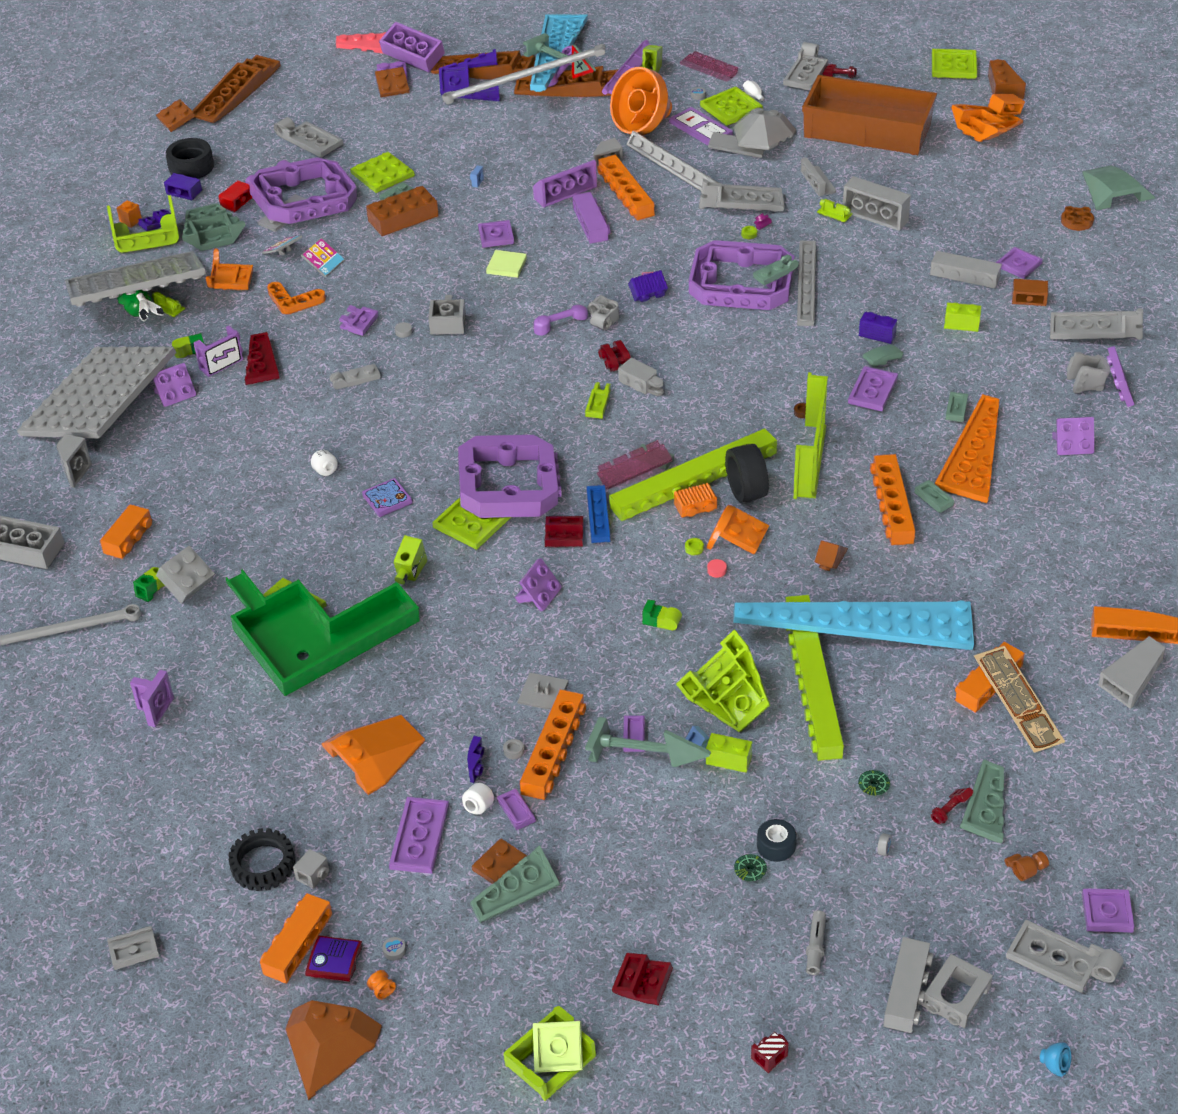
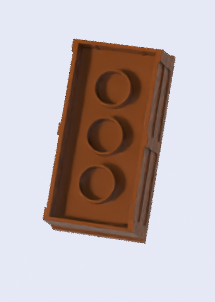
(868, 114)

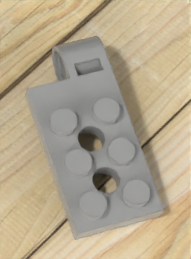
(806, 67)
(308, 137)
(1079, 960)

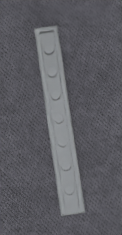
(668, 160)
(806, 283)

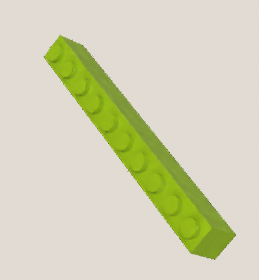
(695, 472)
(816, 690)

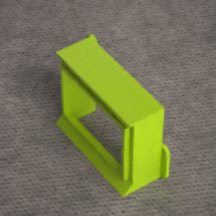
(524, 1047)

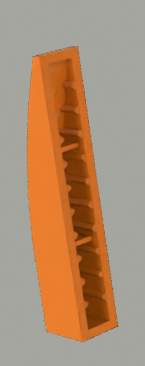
(1133, 625)

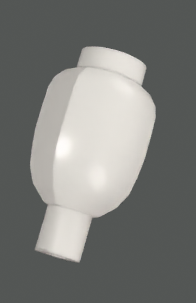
(753, 90)

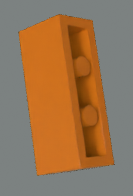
(126, 531)

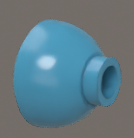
(1057, 1058)

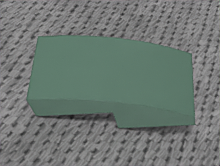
(882, 354)

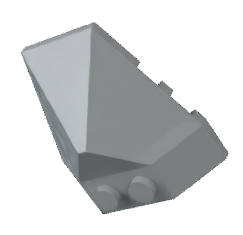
(763, 129)

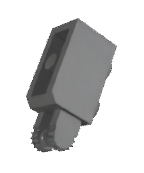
(640, 377)

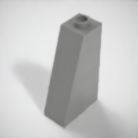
(1132, 672)

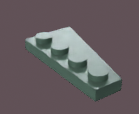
(985, 806)
(520, 884)

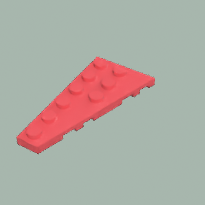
(363, 42)

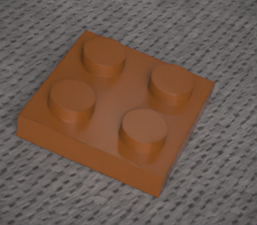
(391, 82)
(175, 115)
(497, 861)

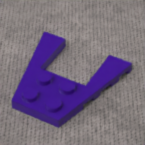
(456, 77)

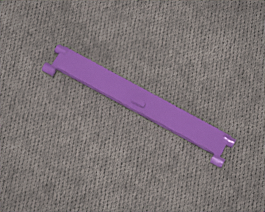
(634, 60)

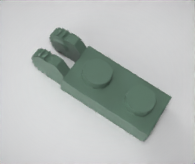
(775, 270)

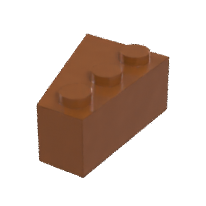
(1004, 79)

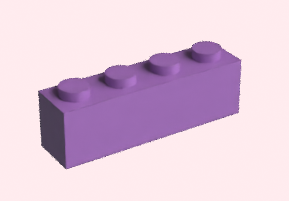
(590, 217)

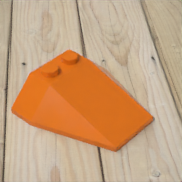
(982, 121)
(376, 750)

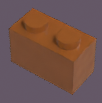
(1030, 292)

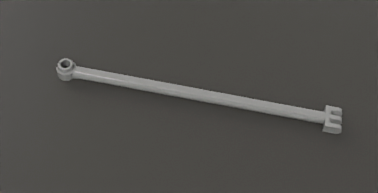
(449, 97)
(130, 612)

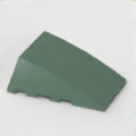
(1112, 182)
(211, 227)

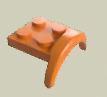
(229, 275)
(739, 529)

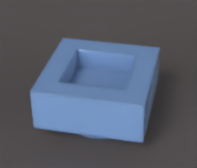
(477, 176)
(698, 736)

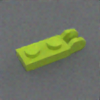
(598, 401)

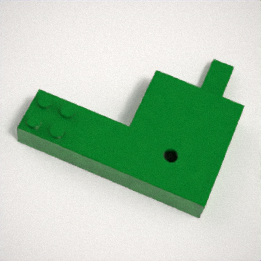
(294, 623)

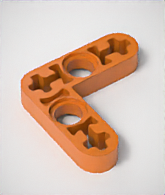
(291, 304)

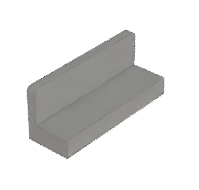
(816, 178)

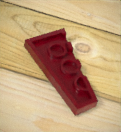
(260, 360)

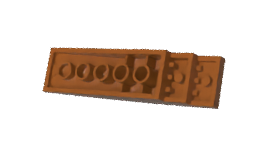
(507, 63)
(583, 86)
(235, 87)

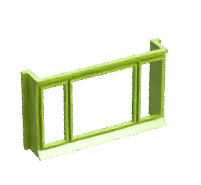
(809, 457)

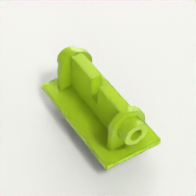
(839, 212)
(170, 306)

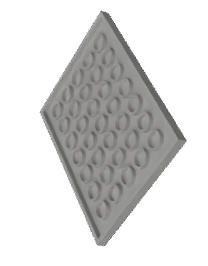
(134, 277)
(96, 392)

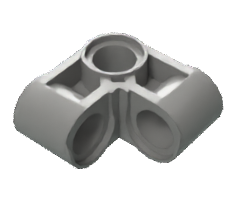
(604, 312)

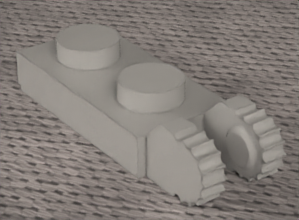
(354, 376)

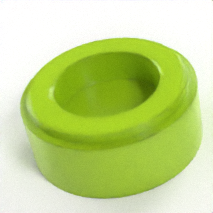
(749, 232)
(694, 546)

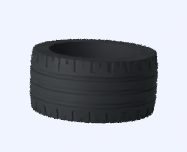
(187, 149)
(747, 472)

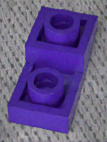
(152, 223)
(474, 757)

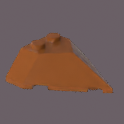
(328, 1041)

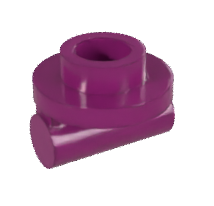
(762, 221)

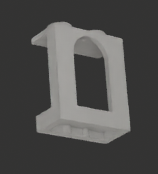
(965, 972)

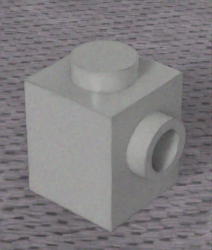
(311, 868)

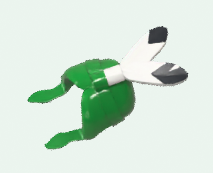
(139, 304)

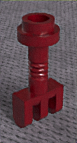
(832, 69)
(939, 815)

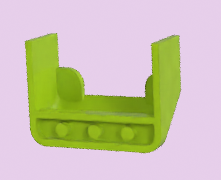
(128, 242)

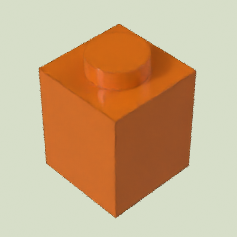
(129, 213)

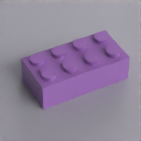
(412, 47)

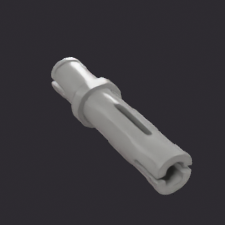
(815, 949)

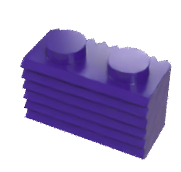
(182, 186)
(648, 286)
(877, 327)

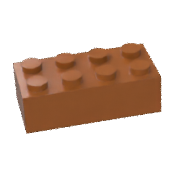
(402, 210)

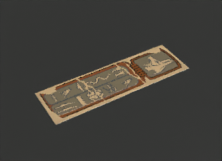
(1019, 699)

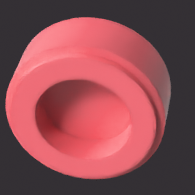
(716, 568)

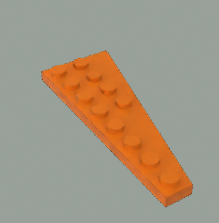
(971, 460)

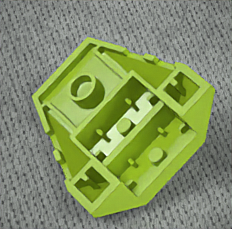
(728, 685)

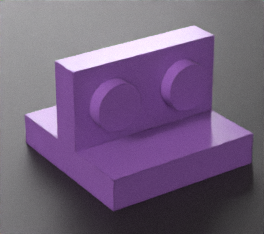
(153, 696)

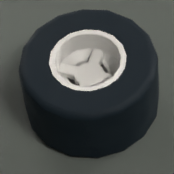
(776, 840)

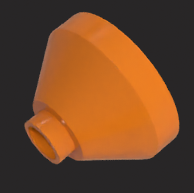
(639, 101)

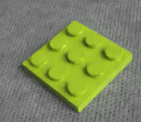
(954, 63)
(730, 105)
(382, 172)
(466, 526)

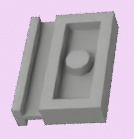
(132, 947)

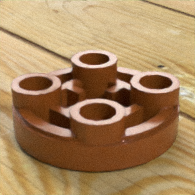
(1077, 218)

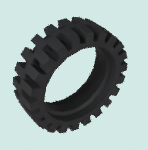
(266, 878)

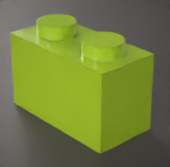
(962, 317)
(729, 752)

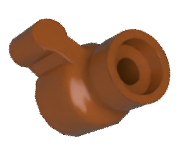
(1026, 866)

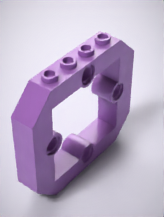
(338, 186)
(704, 275)
(511, 500)

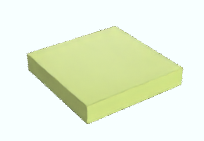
(506, 263)
(557, 1046)

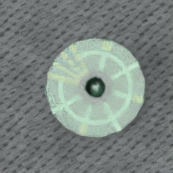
(874, 782)
(750, 867)

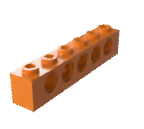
(626, 187)
(892, 500)
(552, 745)

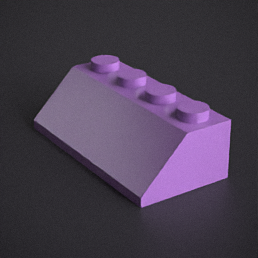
(565, 184)

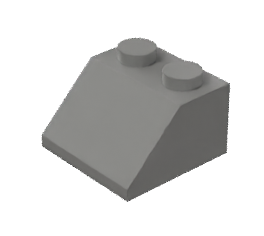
(74, 458)

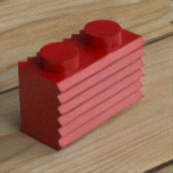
(235, 196)

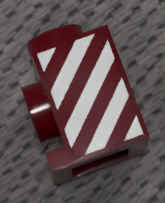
(770, 1051)

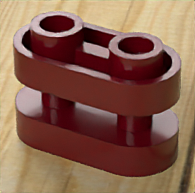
(609, 355)

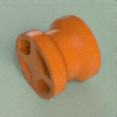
(381, 984)

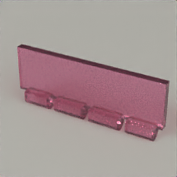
(710, 66)
(639, 463)

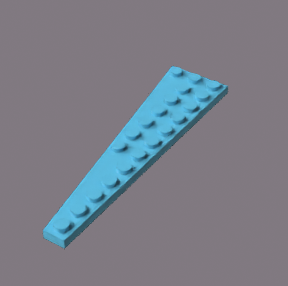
(562, 32)
(908, 622)

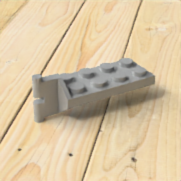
(741, 197)
(1097, 324)

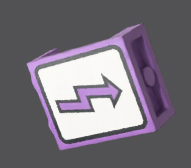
(220, 353)

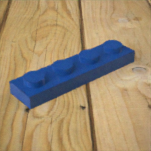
(598, 514)

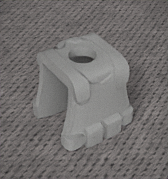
(1088, 372)

